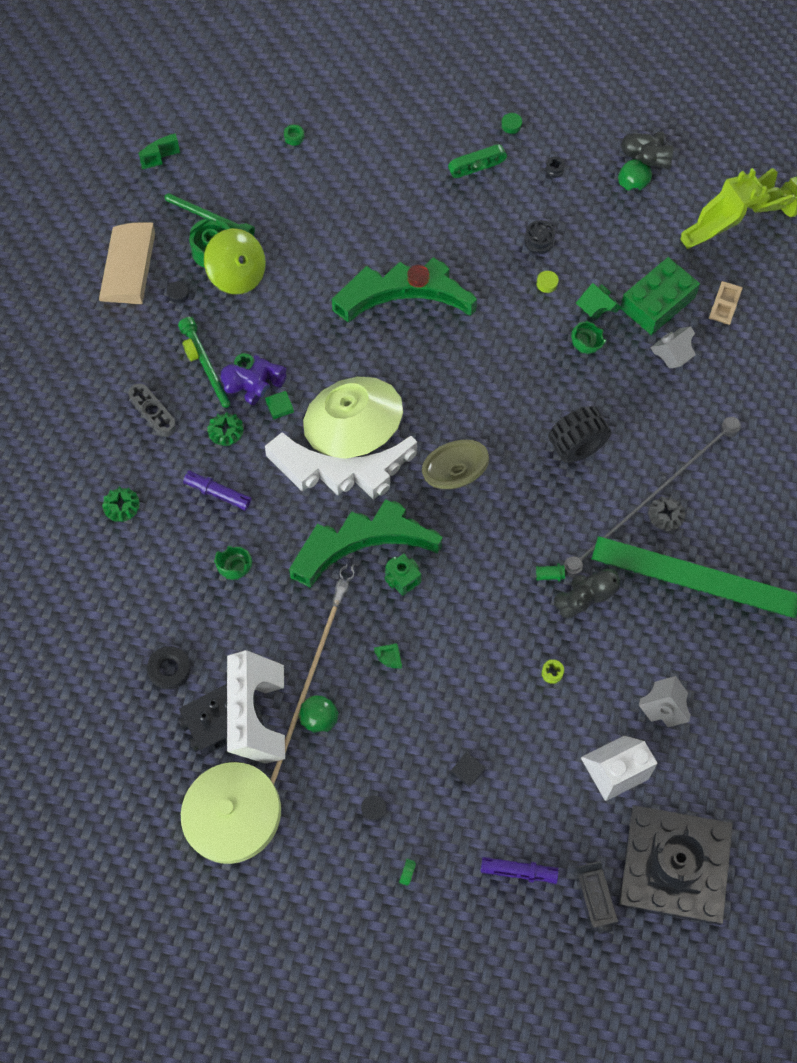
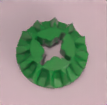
(233, 433)
(128, 510)

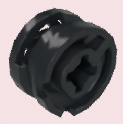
(539, 237)

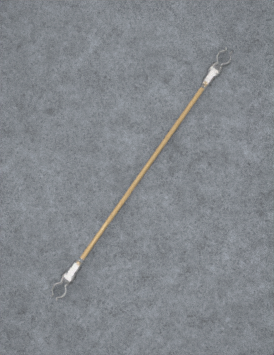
(341, 590)

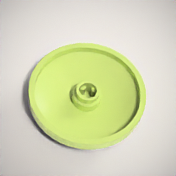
(230, 813)

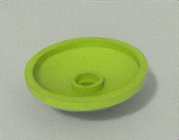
(223, 263)

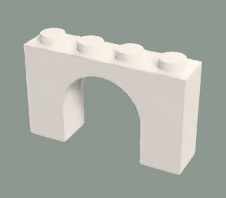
(244, 731)

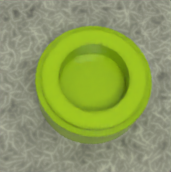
(547, 281)
(190, 350)

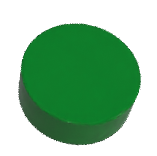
(511, 123)
(294, 135)
(407, 872)

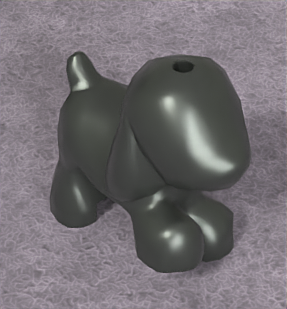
(648, 149)
(587, 591)

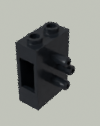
(208, 721)

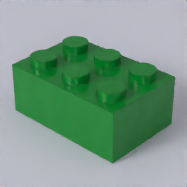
(659, 295)

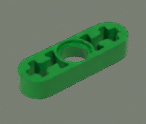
(477, 161)

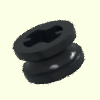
(558, 162)

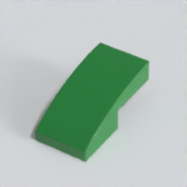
(163, 147)

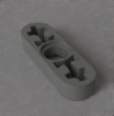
(153, 419)

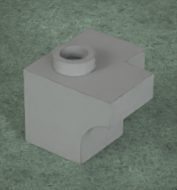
(675, 347)
(666, 702)

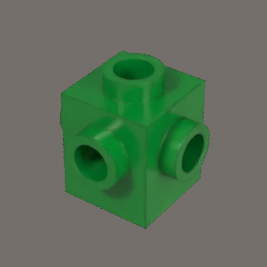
(402, 574)

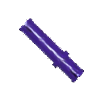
(208, 486)
(519, 870)

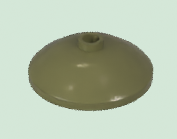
(455, 464)

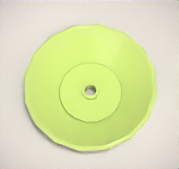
(353, 417)

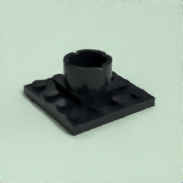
(661, 884)

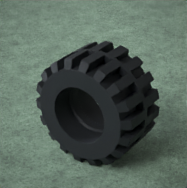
(579, 434)

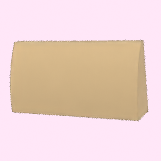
(128, 263)

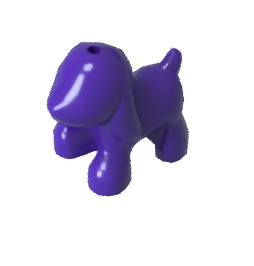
(253, 380)

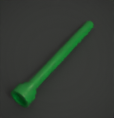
(207, 214)
(189, 328)

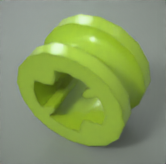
(548, 677)

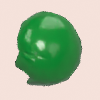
(635, 175)
(587, 337)
(233, 562)
(318, 714)

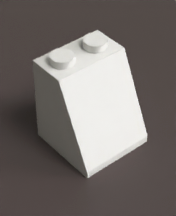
(620, 765)

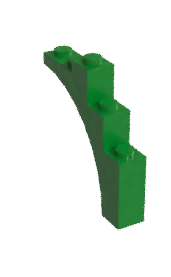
(371, 289)
(358, 532)

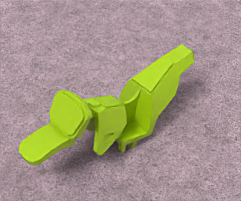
(732, 203)

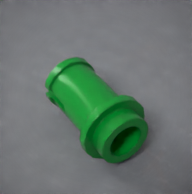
(550, 572)

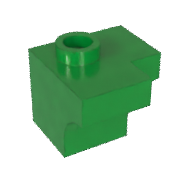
(597, 301)

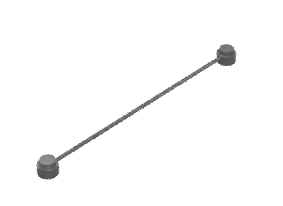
(730, 428)

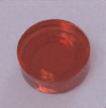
(418, 276)

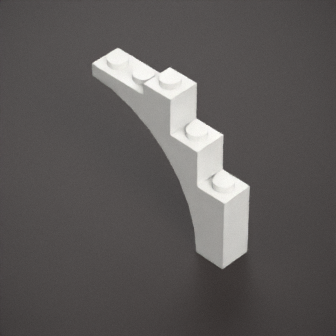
(339, 474)

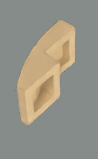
(725, 303)

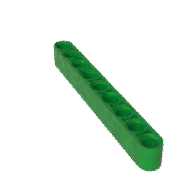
(695, 577)

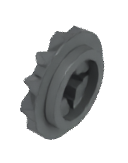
(661, 520)

